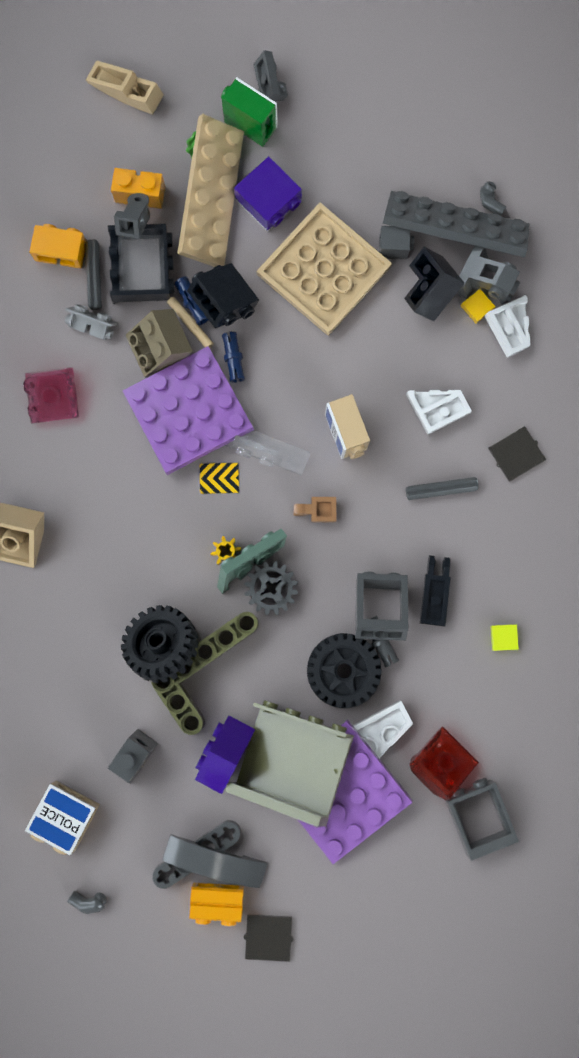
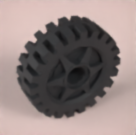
(171, 656)
(364, 674)

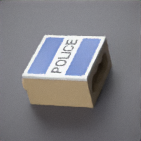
(347, 427)
(62, 818)

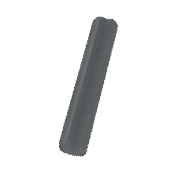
(93, 274)
(442, 488)

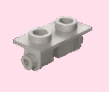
(81, 318)

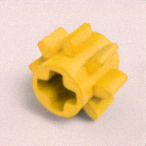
(225, 544)

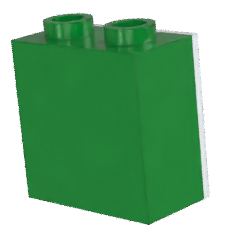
(249, 111)

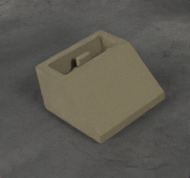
(158, 341)

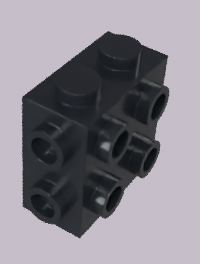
(223, 295)

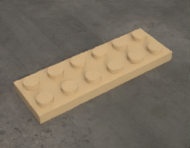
(210, 191)

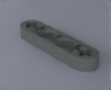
(227, 842)

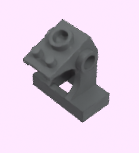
(502, 283)

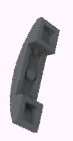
(214, 863)

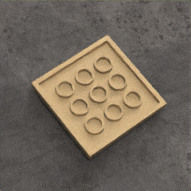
(324, 269)

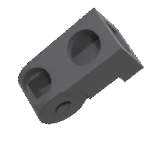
(134, 218)

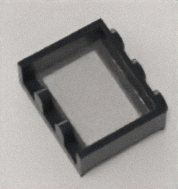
(141, 265)

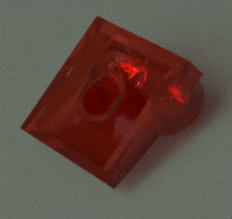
(442, 764)

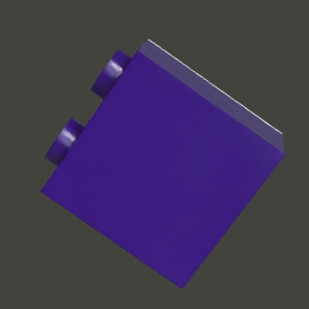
(268, 194)

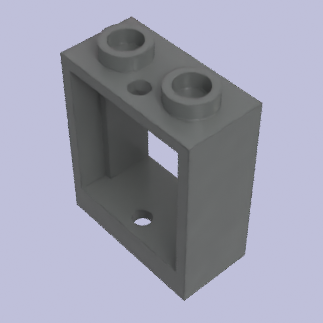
(379, 628)
(490, 843)

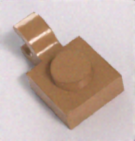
(321, 509)

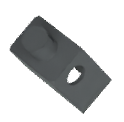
(132, 756)

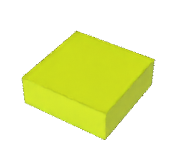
(504, 637)

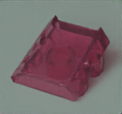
(51, 395)

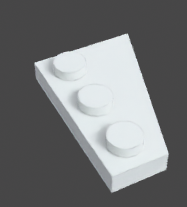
(384, 727)

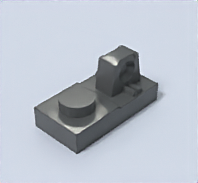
(266, 77)

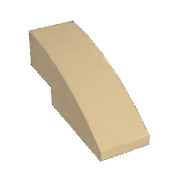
(125, 86)

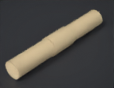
(190, 323)

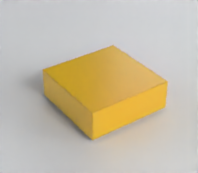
(477, 306)

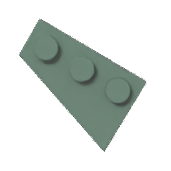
(251, 554)

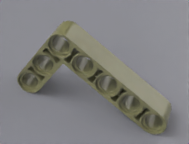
(218, 649)

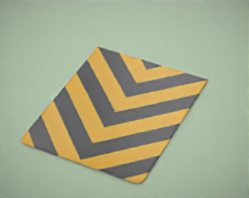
(219, 478)

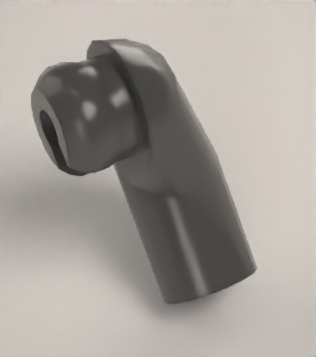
(488, 198)
(89, 905)

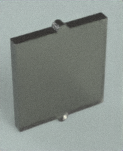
(517, 453)
(268, 937)

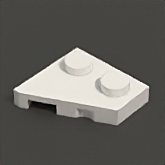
(510, 326)
(438, 408)

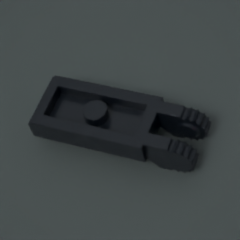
(435, 594)

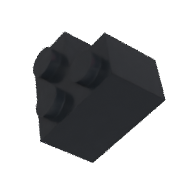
(435, 286)

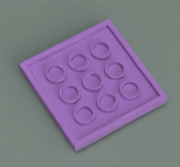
(187, 410)
(363, 802)

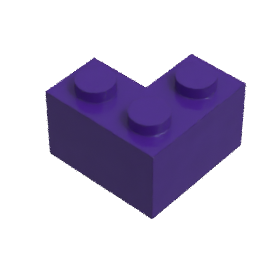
(223, 753)

